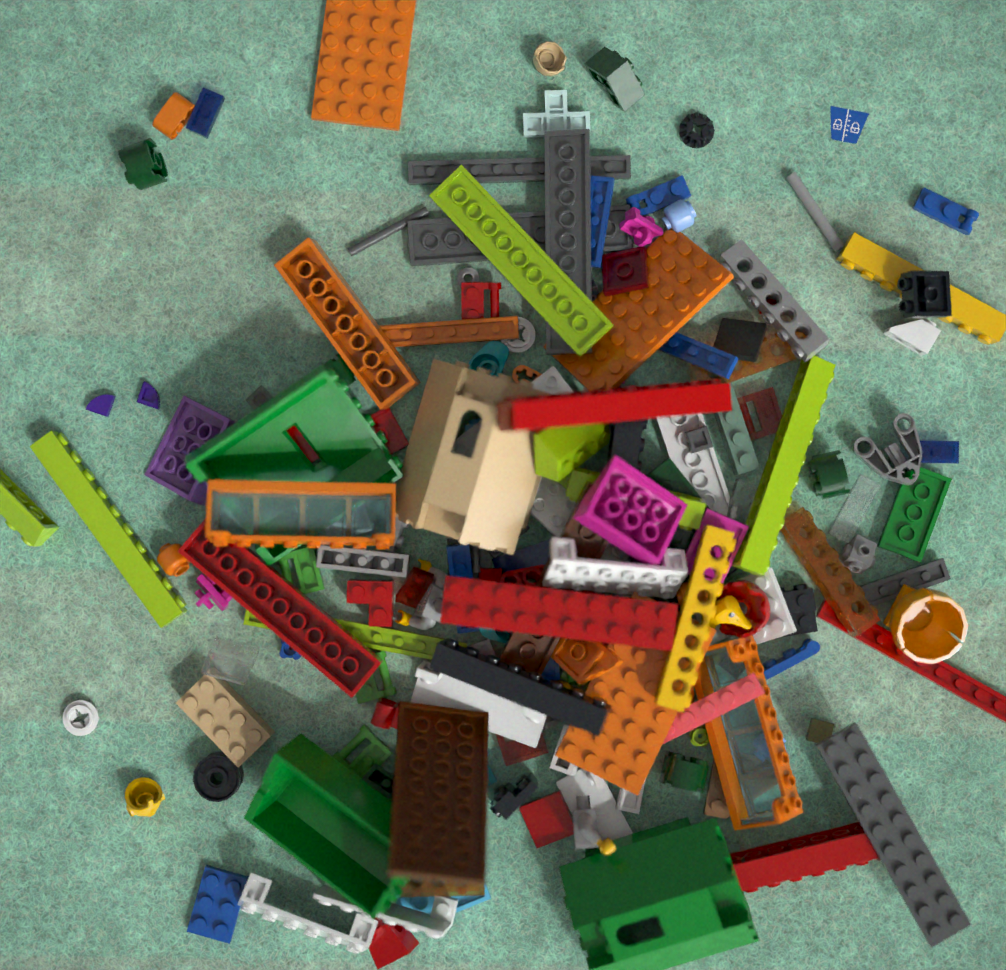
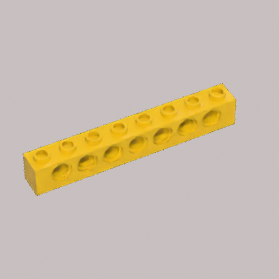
(680, 699)

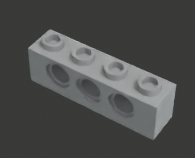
(364, 561)

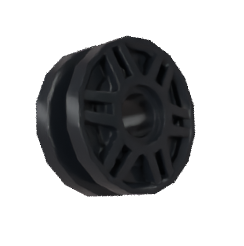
(206, 783)

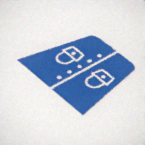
(846, 124)

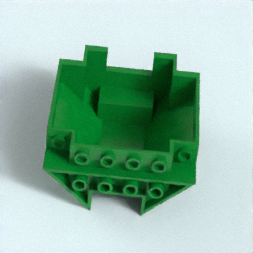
(666, 872)

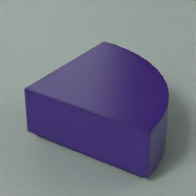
(149, 396)
(101, 404)

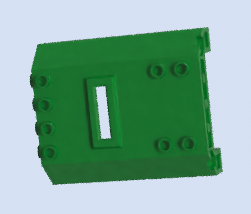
(328, 420)

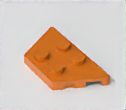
(584, 658)

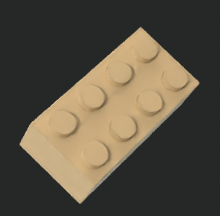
(225, 718)

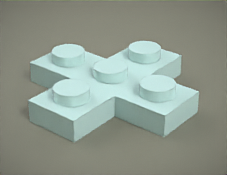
(555, 116)

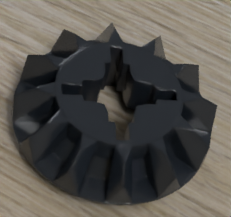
(695, 140)

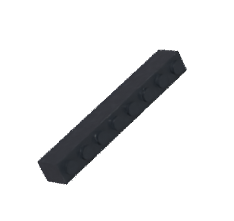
(521, 686)

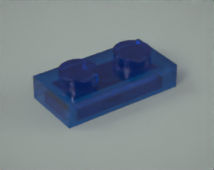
(205, 112)
(940, 452)

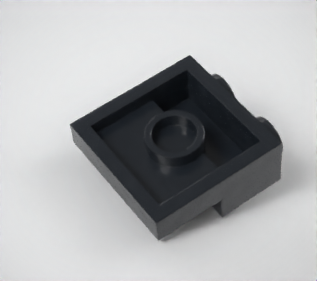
(925, 294)
(801, 608)
(508, 798)

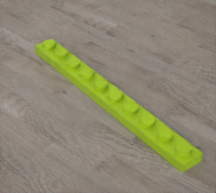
(380, 637)

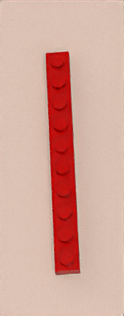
(938, 673)

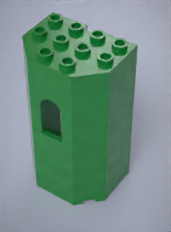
(328, 823)

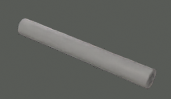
(815, 211)

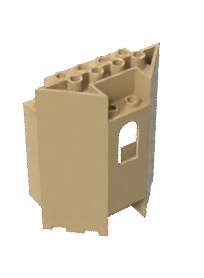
(462, 497)

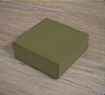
(819, 730)

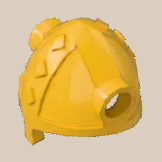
(143, 797)

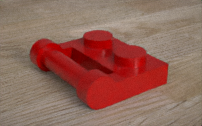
(473, 299)

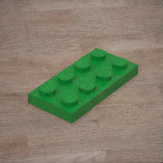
(914, 514)

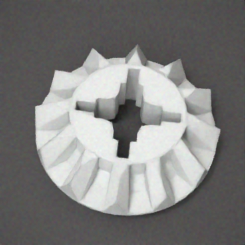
(528, 336)
(79, 728)

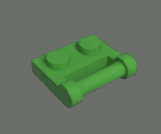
(307, 572)
(370, 691)
(374, 753)

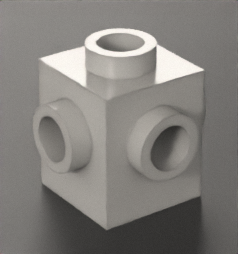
(859, 554)

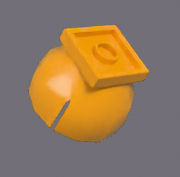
(924, 622)

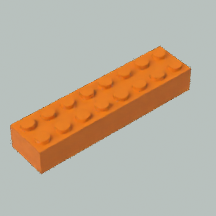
(347, 323)

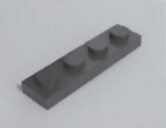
(916, 577)

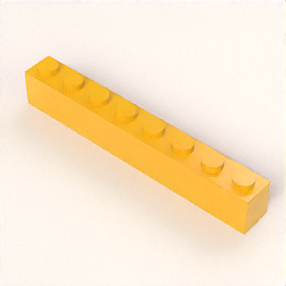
(886, 268)

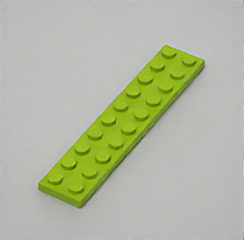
(521, 261)

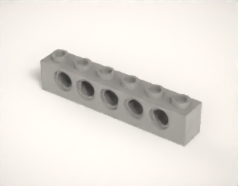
(771, 288)

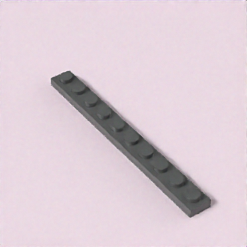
(509, 169)

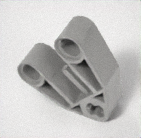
(910, 442)

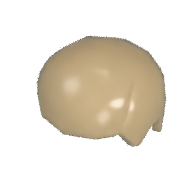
(549, 59)

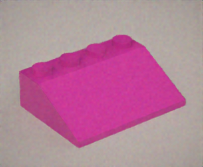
(631, 512)

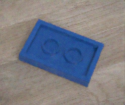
(216, 904)

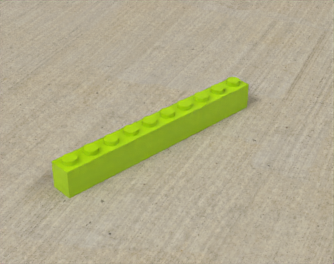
(784, 464)
(109, 528)

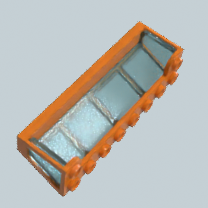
(300, 514)
(748, 741)

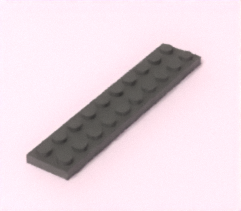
(568, 215)
(444, 243)
(893, 834)

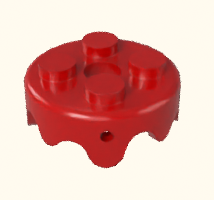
(757, 607)

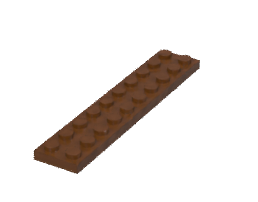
(534, 650)

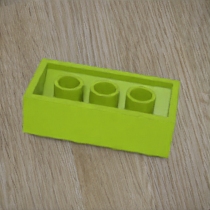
(566, 448)
(24, 514)

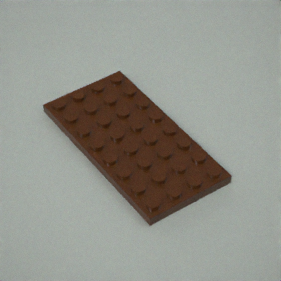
(440, 795)

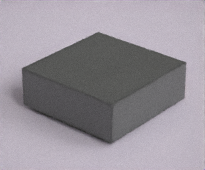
(698, 439)

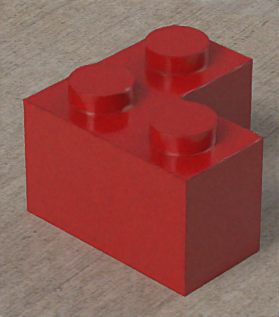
(378, 595)

